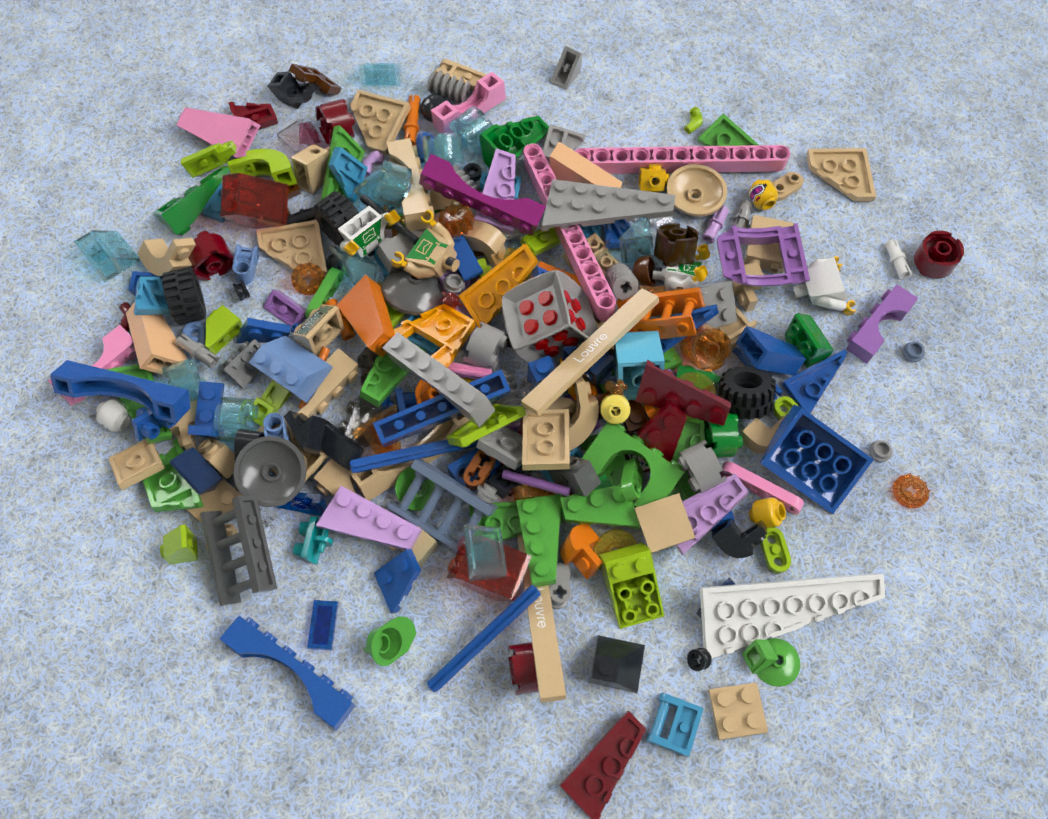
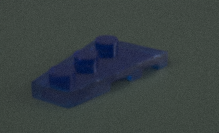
(306, 503)

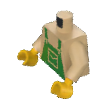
(431, 253)

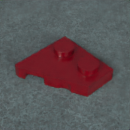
(260, 113)
(664, 430)

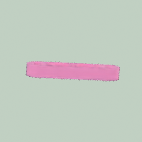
(763, 487)

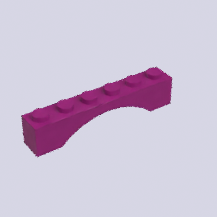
(518, 213)

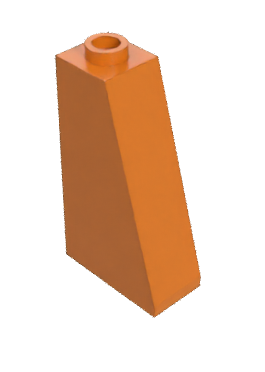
(368, 314)

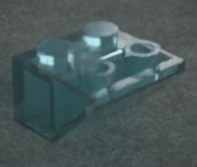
(107, 253)

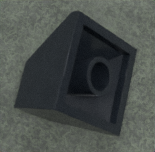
(617, 664)

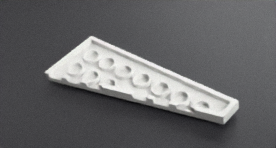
(764, 610)

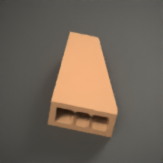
(573, 167)
(153, 341)

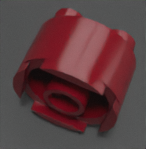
(332, 115)
(938, 254)
(210, 256)
(523, 668)

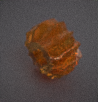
(457, 219)

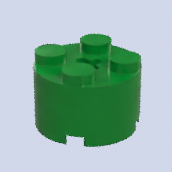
(723, 439)

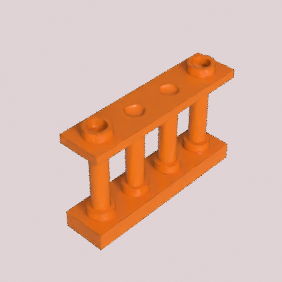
(669, 303)

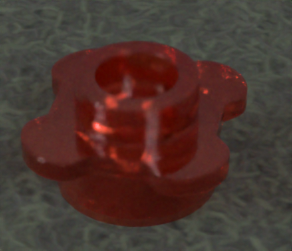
(450, 299)

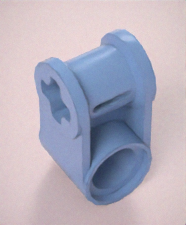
(245, 261)
(273, 419)

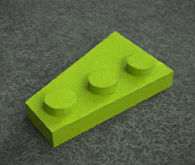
(471, 432)

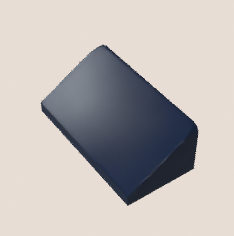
(196, 471)

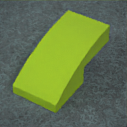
(271, 401)

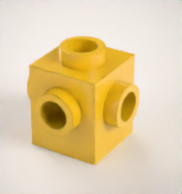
(647, 174)

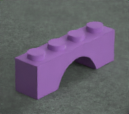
(868, 339)

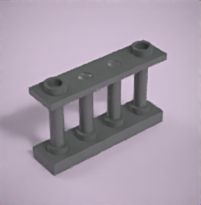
(254, 546)

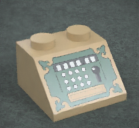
(319, 329)

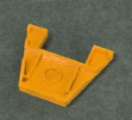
(442, 327)

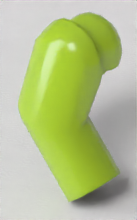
(696, 120)

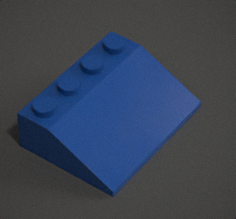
(815, 459)

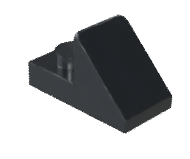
(307, 431)

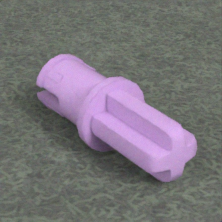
(715, 224)

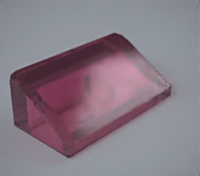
(308, 134)

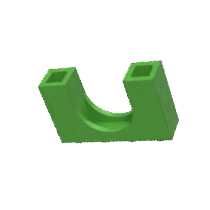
(614, 442)

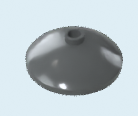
(411, 294)
(253, 468)

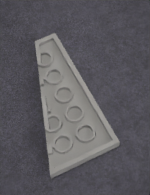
(597, 204)

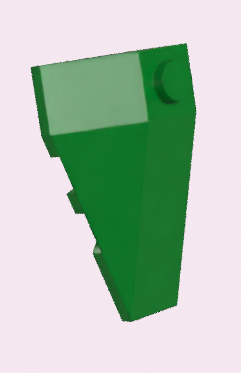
(512, 137)
(182, 212)

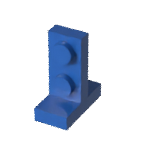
(208, 398)

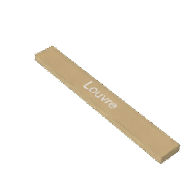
(589, 352)
(544, 642)

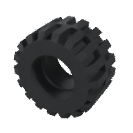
(333, 213)
(183, 295)
(748, 390)

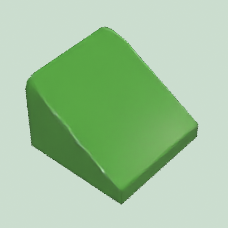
(759, 655)

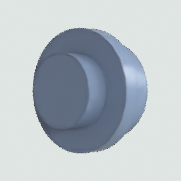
(913, 351)

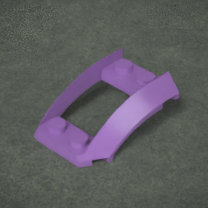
(790, 249)

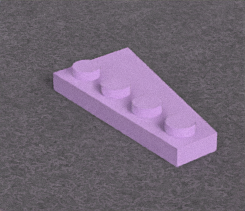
(499, 185)
(710, 507)

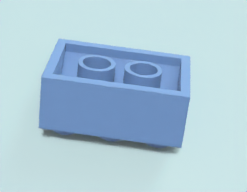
(291, 366)

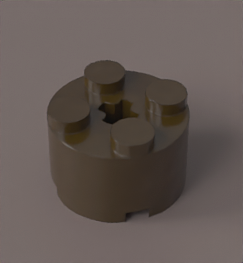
(676, 244)

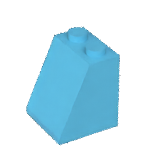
(631, 357)

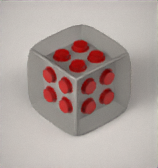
(547, 316)

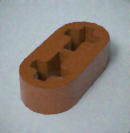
(474, 466)

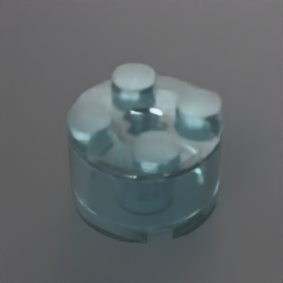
(470, 125)
(444, 145)
(392, 184)
(184, 375)
(232, 416)

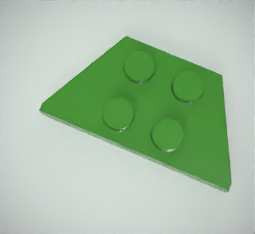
(168, 489)

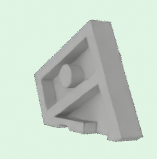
(558, 134)

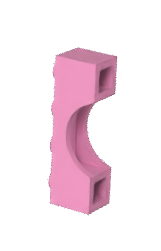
(487, 94)
(117, 351)

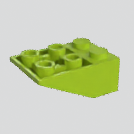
(632, 584)

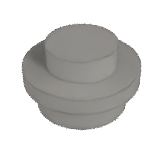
(454, 284)
(880, 451)
(487, 493)

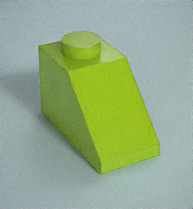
(221, 328)
(179, 546)

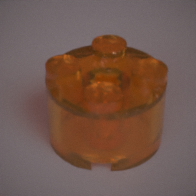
(707, 348)

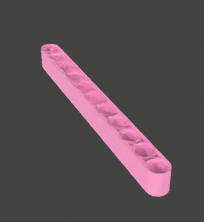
(709, 156)
(572, 239)

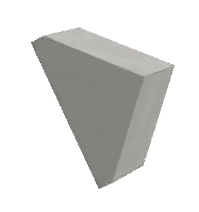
(567, 68)

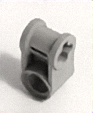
(562, 586)

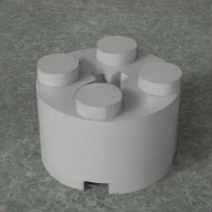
(485, 347)
(701, 467)

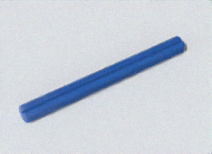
(404, 455)
(483, 638)

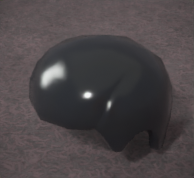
(429, 103)

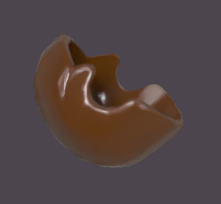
(643, 270)

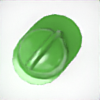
(390, 641)

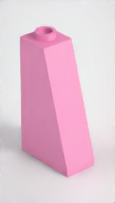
(220, 128)

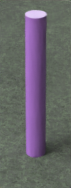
(535, 482)

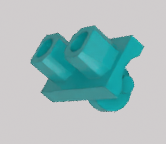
(314, 542)

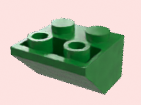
(808, 339)

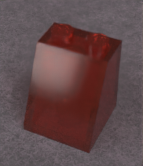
(254, 201)
(497, 588)

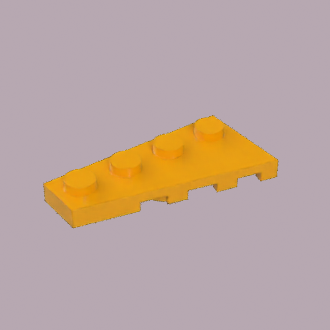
(485, 296)

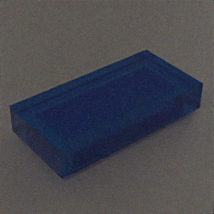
(323, 625)

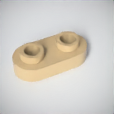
(788, 185)

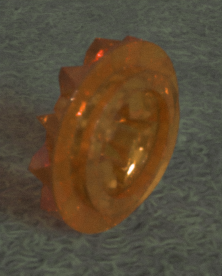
(300, 283)
(905, 497)

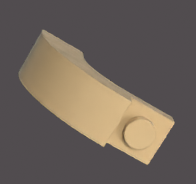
(161, 259)
(585, 415)

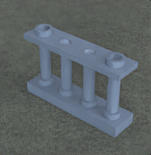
(442, 484)

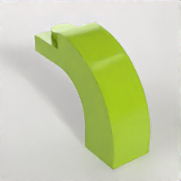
(264, 162)

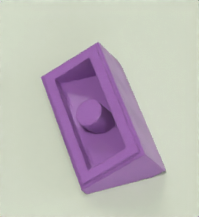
(285, 308)

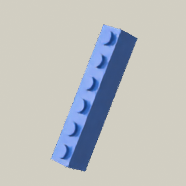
(435, 411)

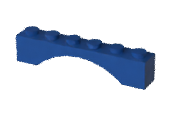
(81, 380)
(249, 642)

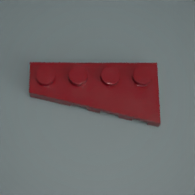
(661, 386)
(598, 772)

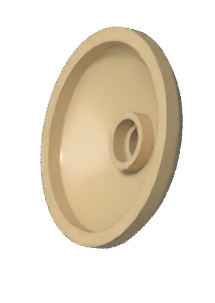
(698, 182)

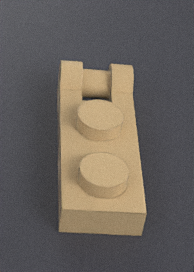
(460, 71)

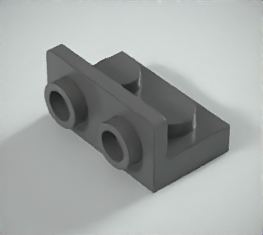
(239, 367)

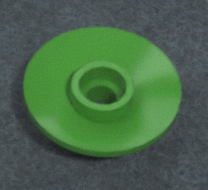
(403, 483)
(785, 673)

